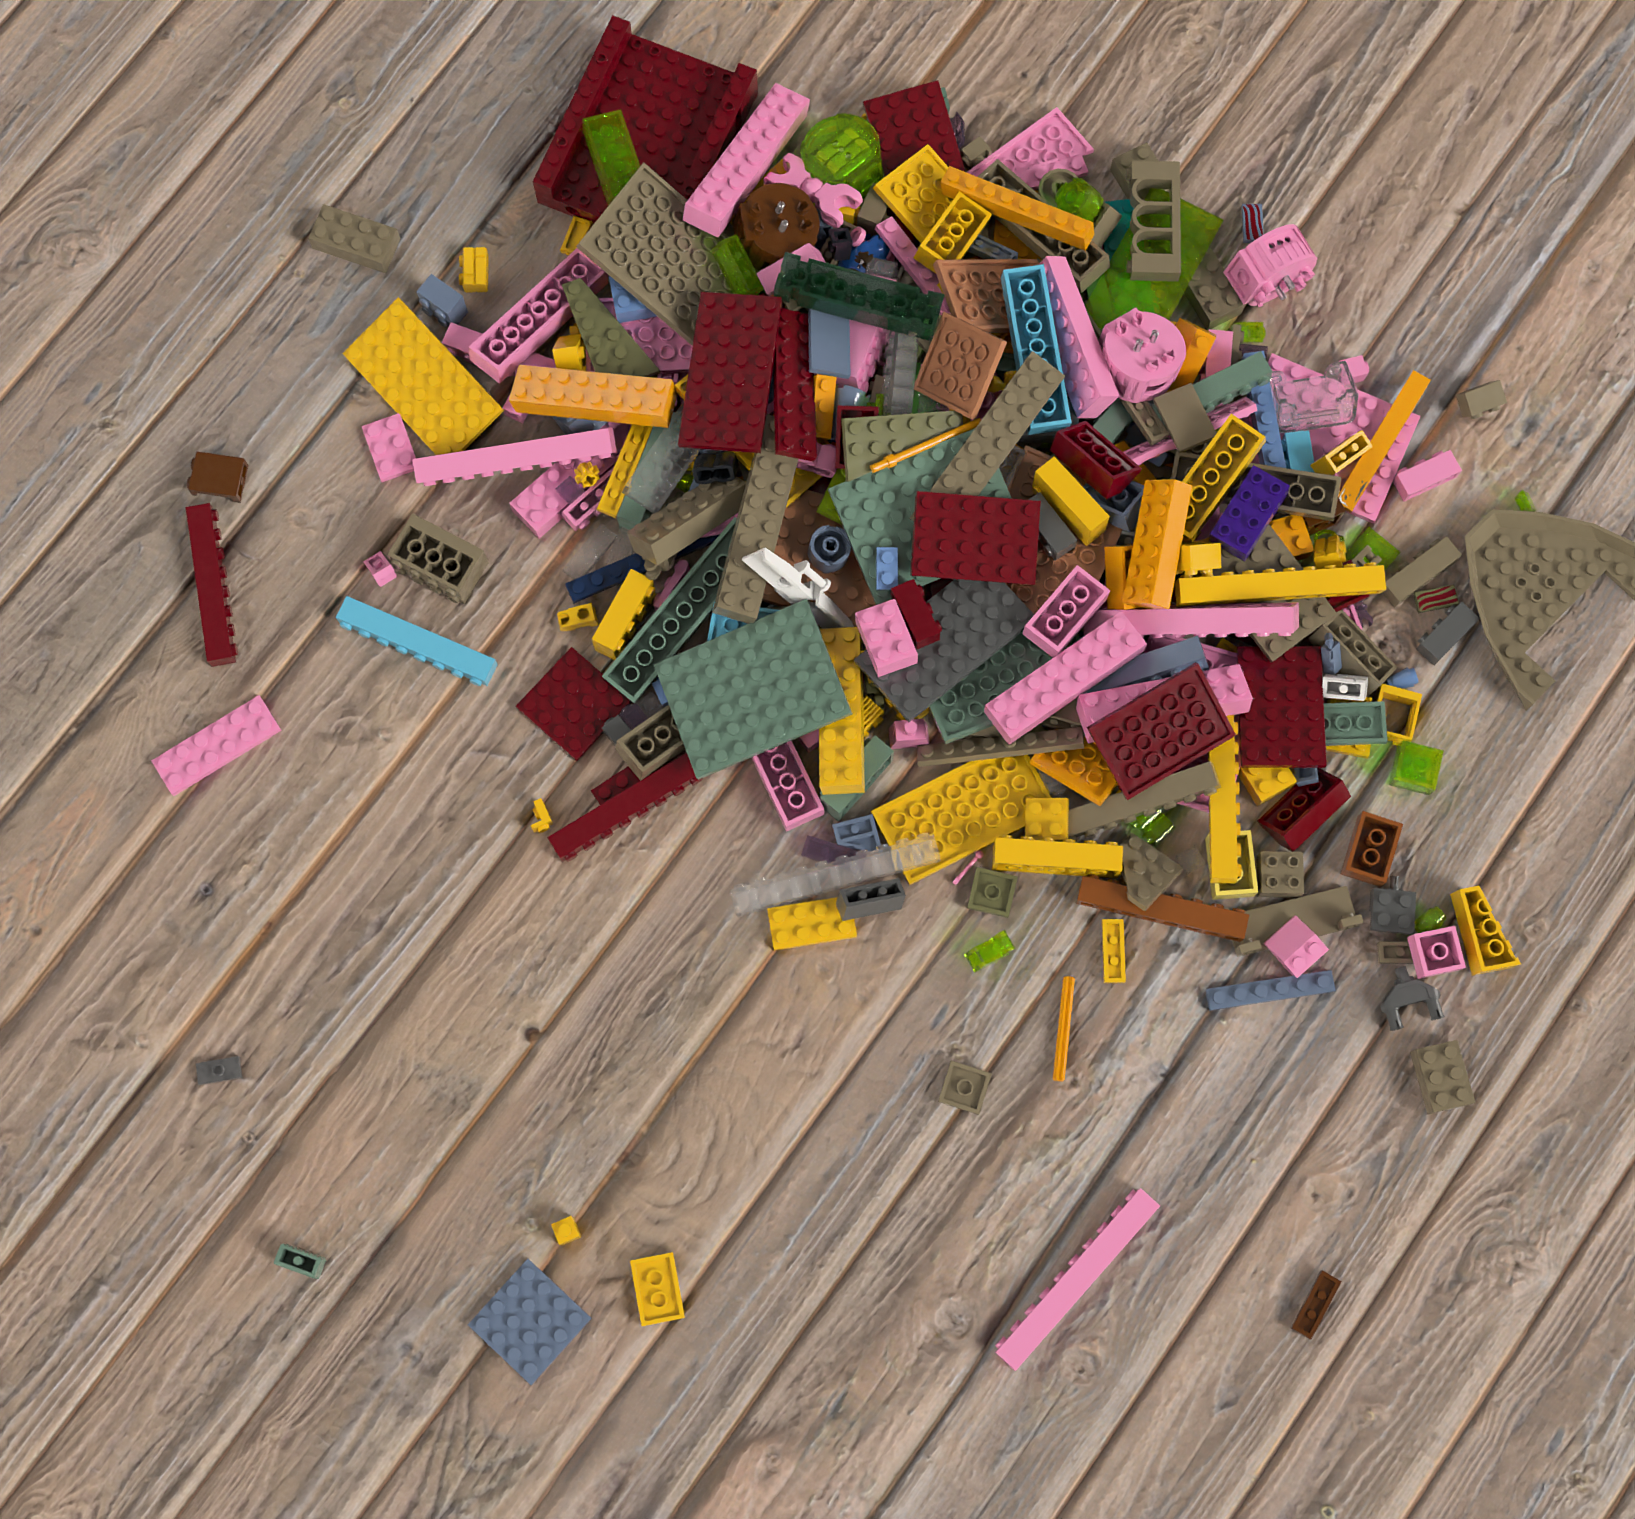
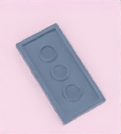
(829, 344)

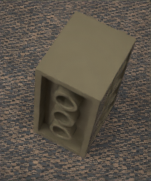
(437, 559)

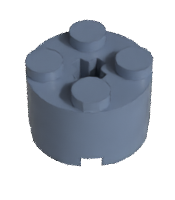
(824, 559)

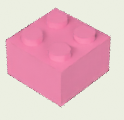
(1436, 952)

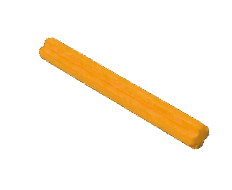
(1063, 1028)

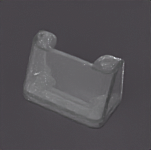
(1315, 400)

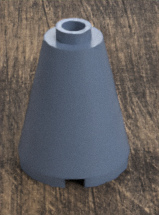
(846, 397)

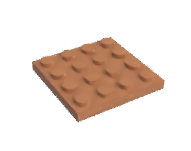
(959, 365)

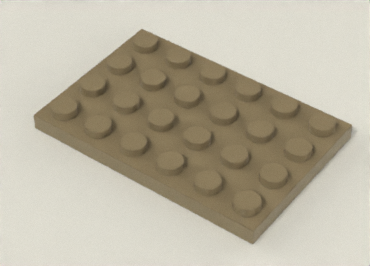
(1273, 554)

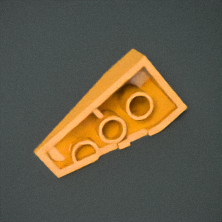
(1198, 344)

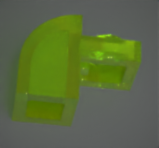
(989, 951)

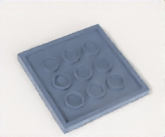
(529, 1321)

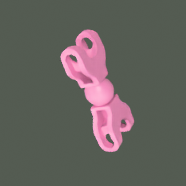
(825, 196)

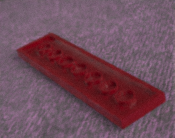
(794, 389)

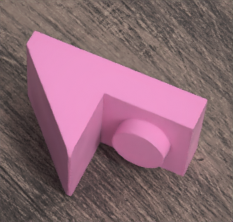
(380, 569)

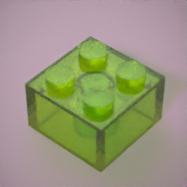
(1416, 767)

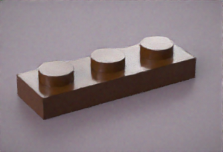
(1315, 1304)

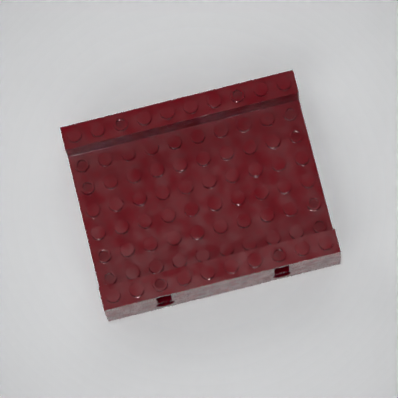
(674, 109)

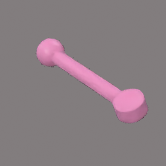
(979, 854)

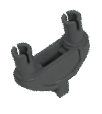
(1408, 992)

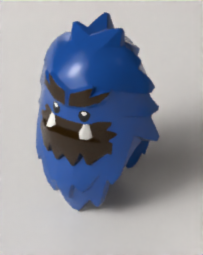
(865, 252)

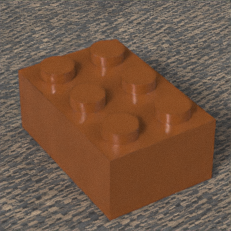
(1371, 849)

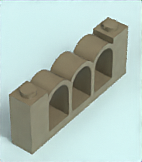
(1155, 176)

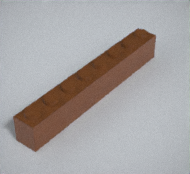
(1165, 910)

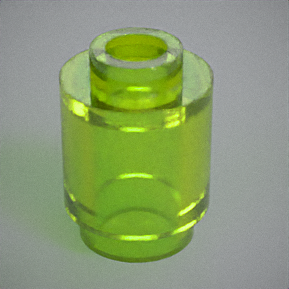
(1430, 920)

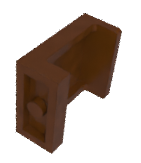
(218, 475)

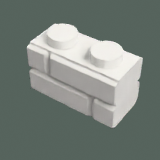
(1345, 687)

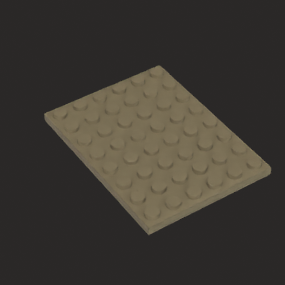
(655, 252)

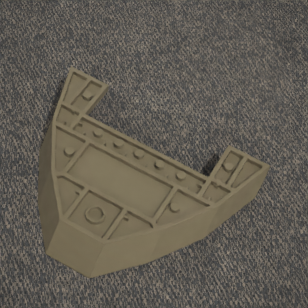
(1528, 573)

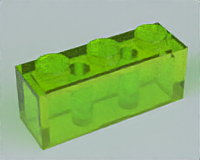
(737, 267)

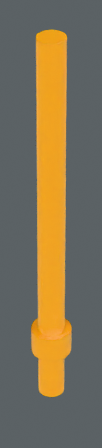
(892, 460)

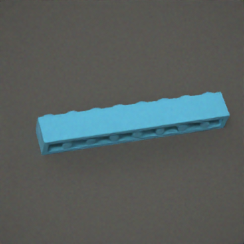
(416, 641)

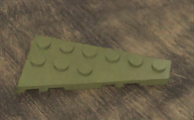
(604, 337)
(874, 437)

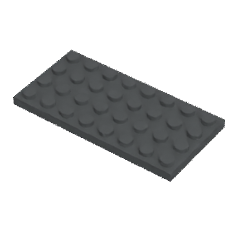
(975, 624)

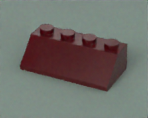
(1095, 459)
(1304, 810)

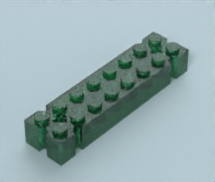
(858, 296)

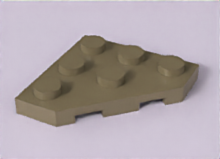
(1146, 871)

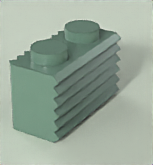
(300, 1261)

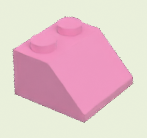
(1296, 946)

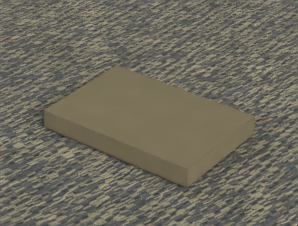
(1185, 417)

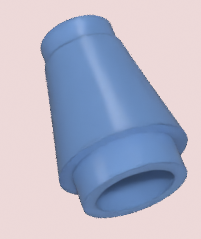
(1403, 679)

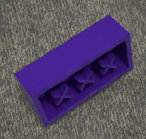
(1249, 513)

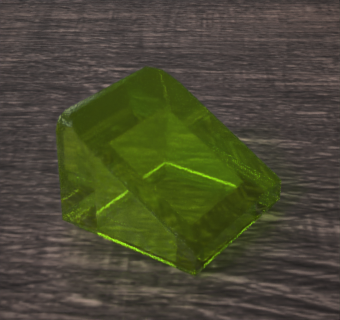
(1524, 501)

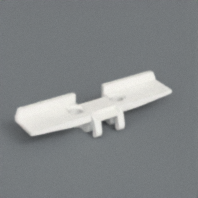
(773, 568)

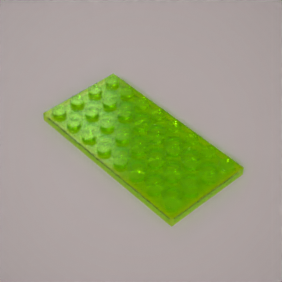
(1118, 294)

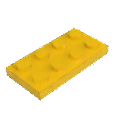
(808, 924)

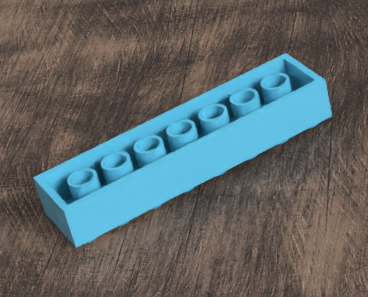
(1034, 330)

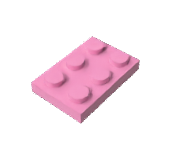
(390, 447)

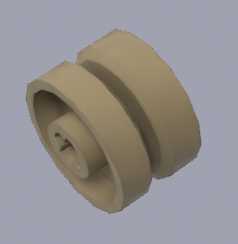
(1052, 182)

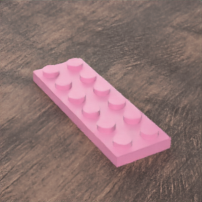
(216, 745)

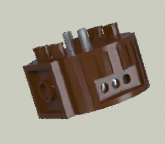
(775, 222)

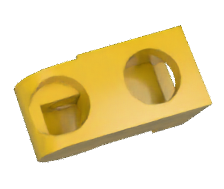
(577, 617)

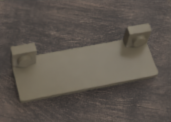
(1321, 912)

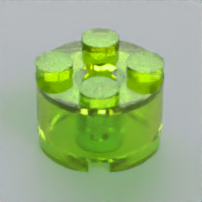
(1079, 199)

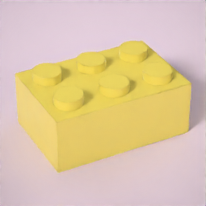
(1246, 884)

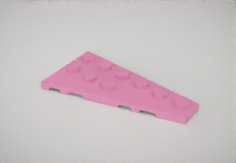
(1041, 144)

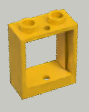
(1402, 696)

